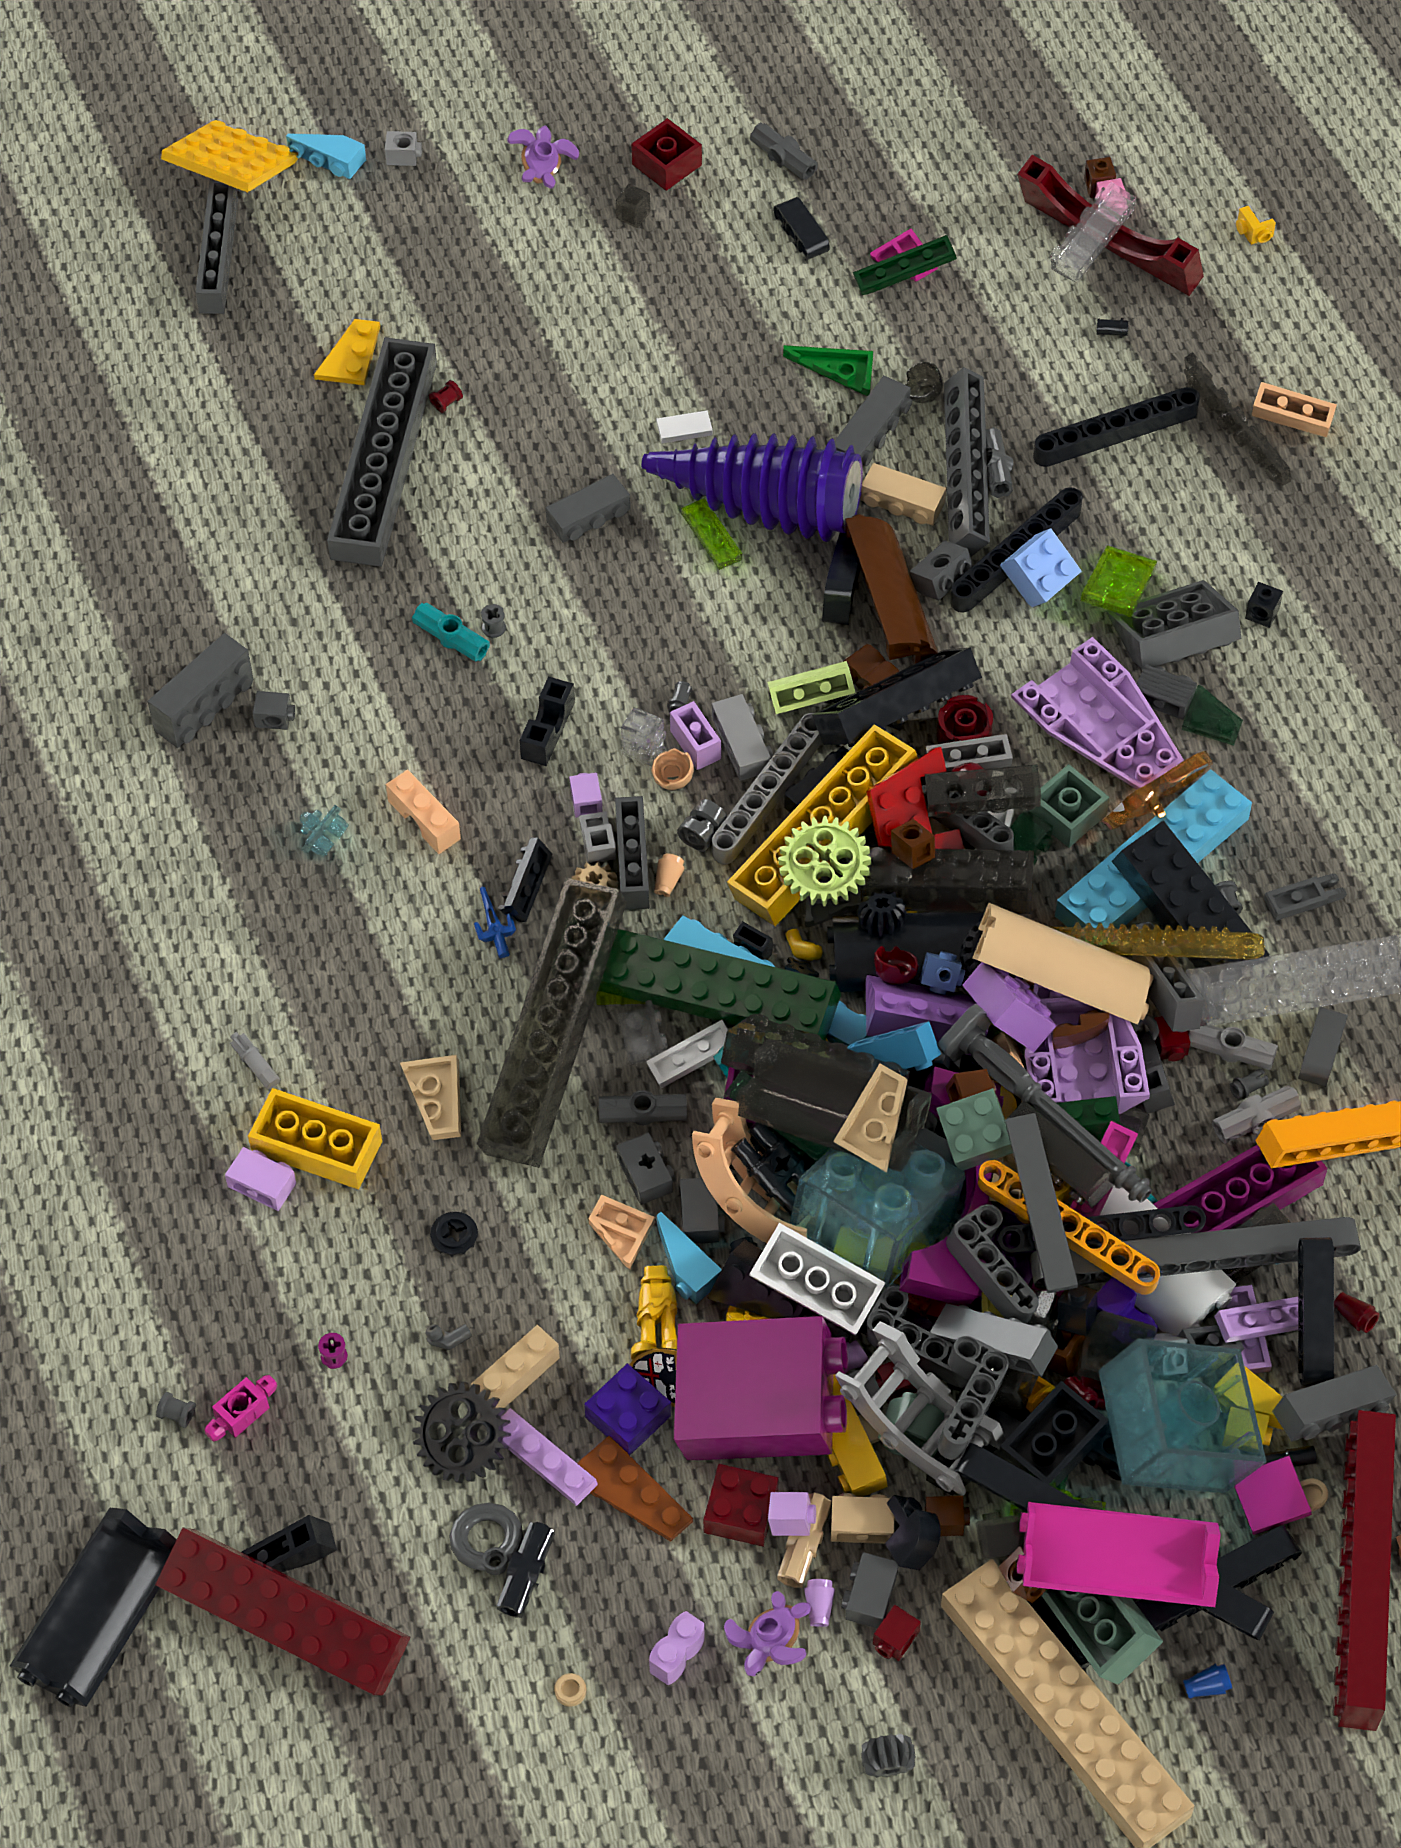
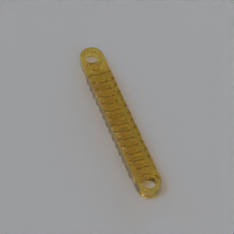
(1170, 942)

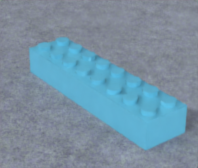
(1198, 818)

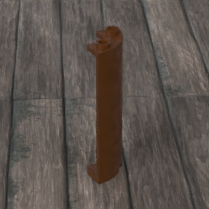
(891, 588)

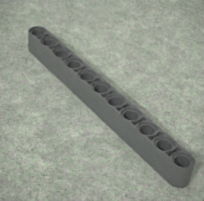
(1220, 1249)

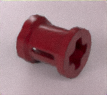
(445, 396)

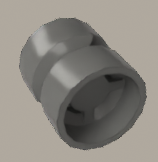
(701, 825)

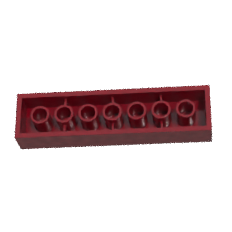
(283, 1611)

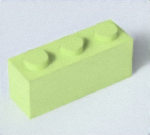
(811, 687)

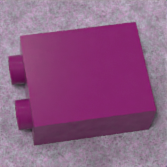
(758, 1388)

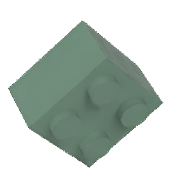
(1071, 805)
(975, 1129)

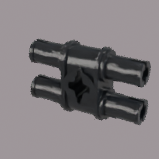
(772, 1168)

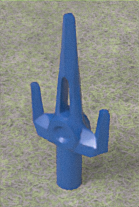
(496, 930)

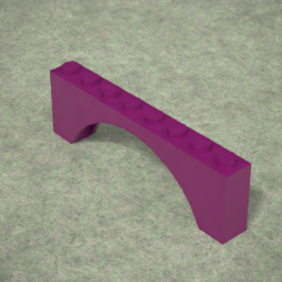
(934, 1270)

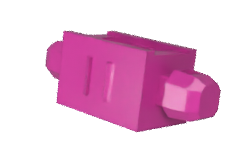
(241, 1394)

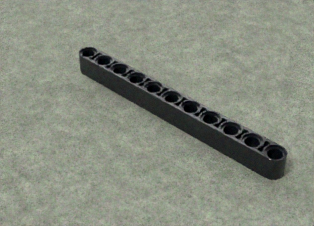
(1020, 1488)

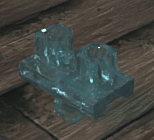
(317, 841)

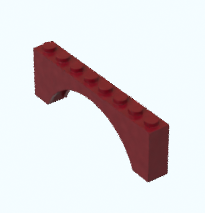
(1167, 260)

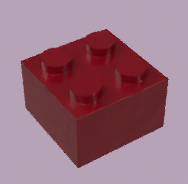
(666, 154)
(739, 1505)

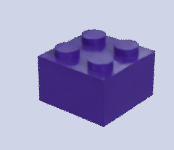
(628, 1409)

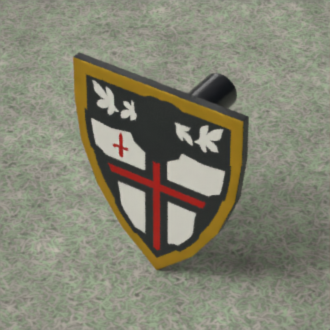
(659, 1369)

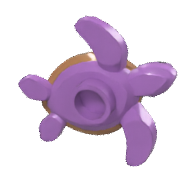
(541, 156)
(770, 1635)

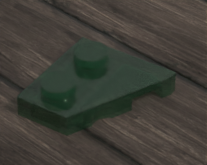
(1211, 718)

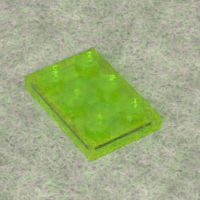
(1118, 581)

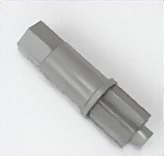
(255, 1061)

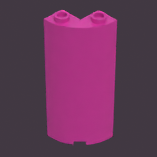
(1120, 1554)

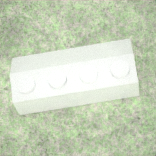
(817, 1279)

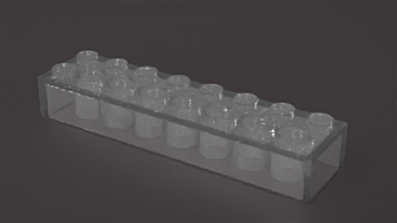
(1299, 980)

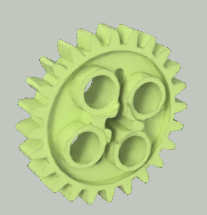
(805, 876)

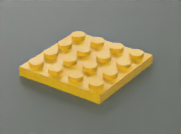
(230, 156)

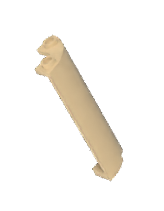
(1063, 964)

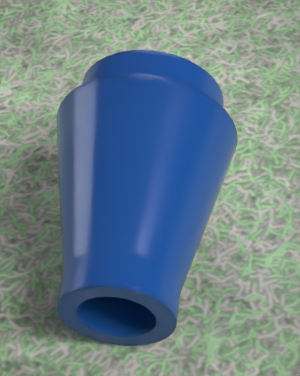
(1208, 1682)

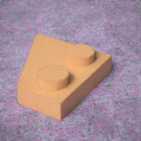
(621, 1228)

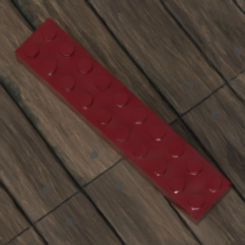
(1365, 1572)

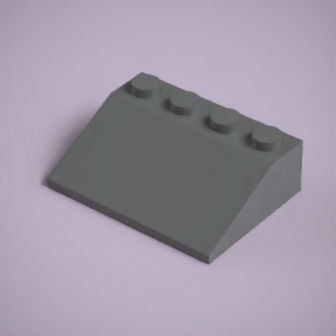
(1177, 625)

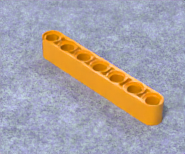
(1076, 1239)

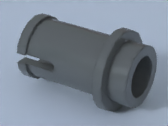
(680, 696)
(1243, 1086)

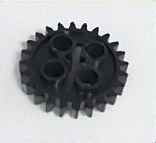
(445, 1411)

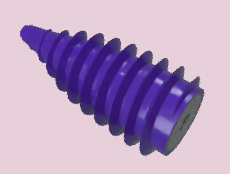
(769, 481)

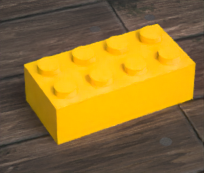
(315, 1138)

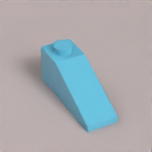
(690, 1266)

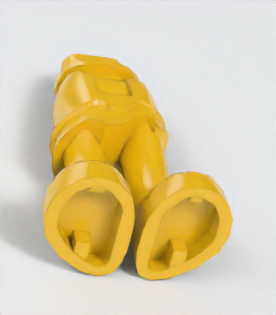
(656, 1305)

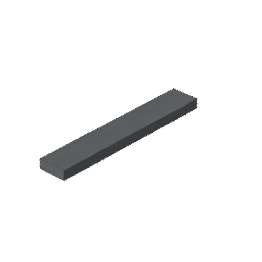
(1041, 1203)

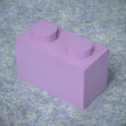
(695, 735)
(261, 1178)

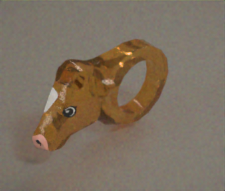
(1147, 797)

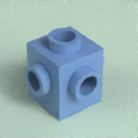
(934, 965)

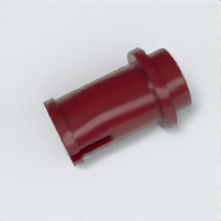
(1088, 1395)

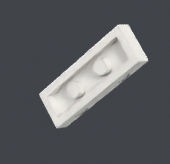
(688, 1054)

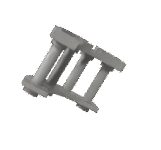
(930, 1390)

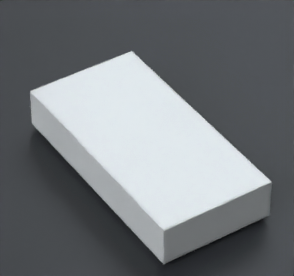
(684, 426)

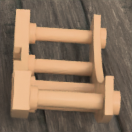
(713, 1160)

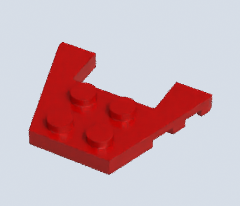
(902, 799)

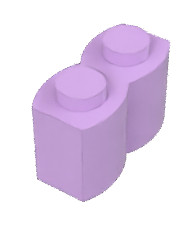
(671, 1652)

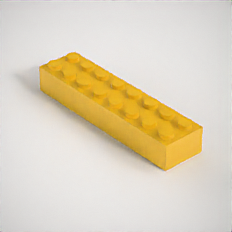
(838, 795)

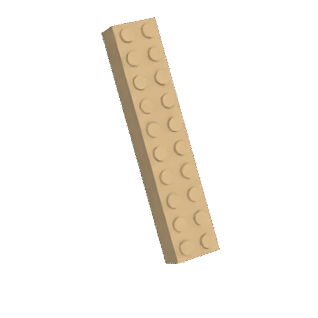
(1067, 1707)

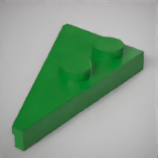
(843, 366)

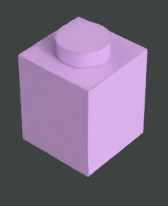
(585, 794)
(791, 1514)

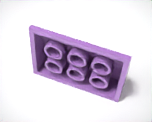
(908, 1004)

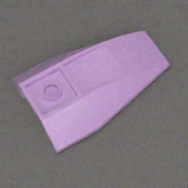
(1101, 716)
(1094, 1069)

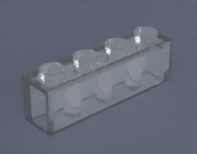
(1092, 232)

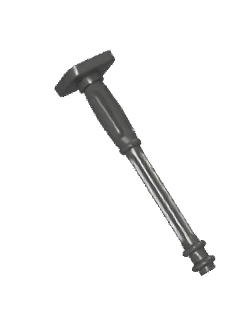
(968, 1037)

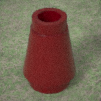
(1356, 1312)

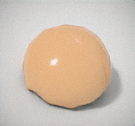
(672, 764)

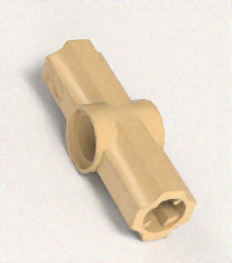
(803, 1548)

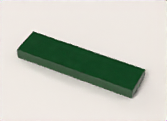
(905, 265)

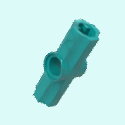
(450, 631)

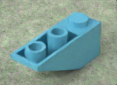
(334, 152)

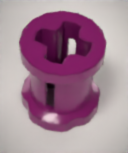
(324, 1348)

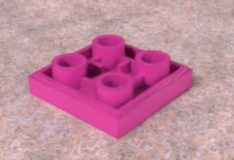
(1272, 1496)

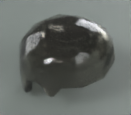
(922, 377)

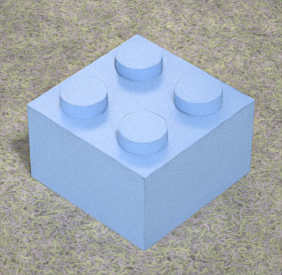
(1040, 568)

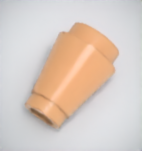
(668, 873)

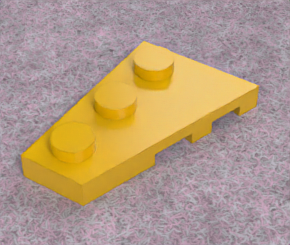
(351, 355)

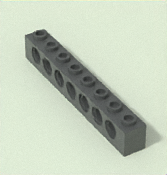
(966, 461)

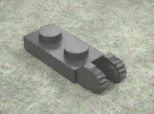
(1303, 896)

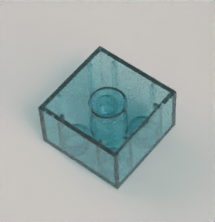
(875, 1214)
(1181, 1416)

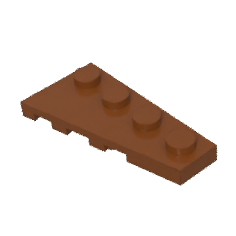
(633, 1490)

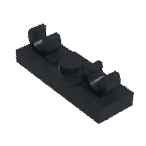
(526, 880)

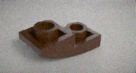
(1089, 1026)

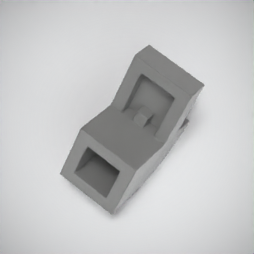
(597, 837)

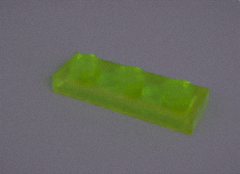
(711, 533)

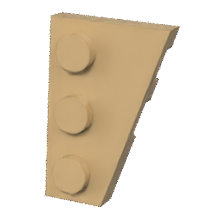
(437, 1093)
(874, 1118)

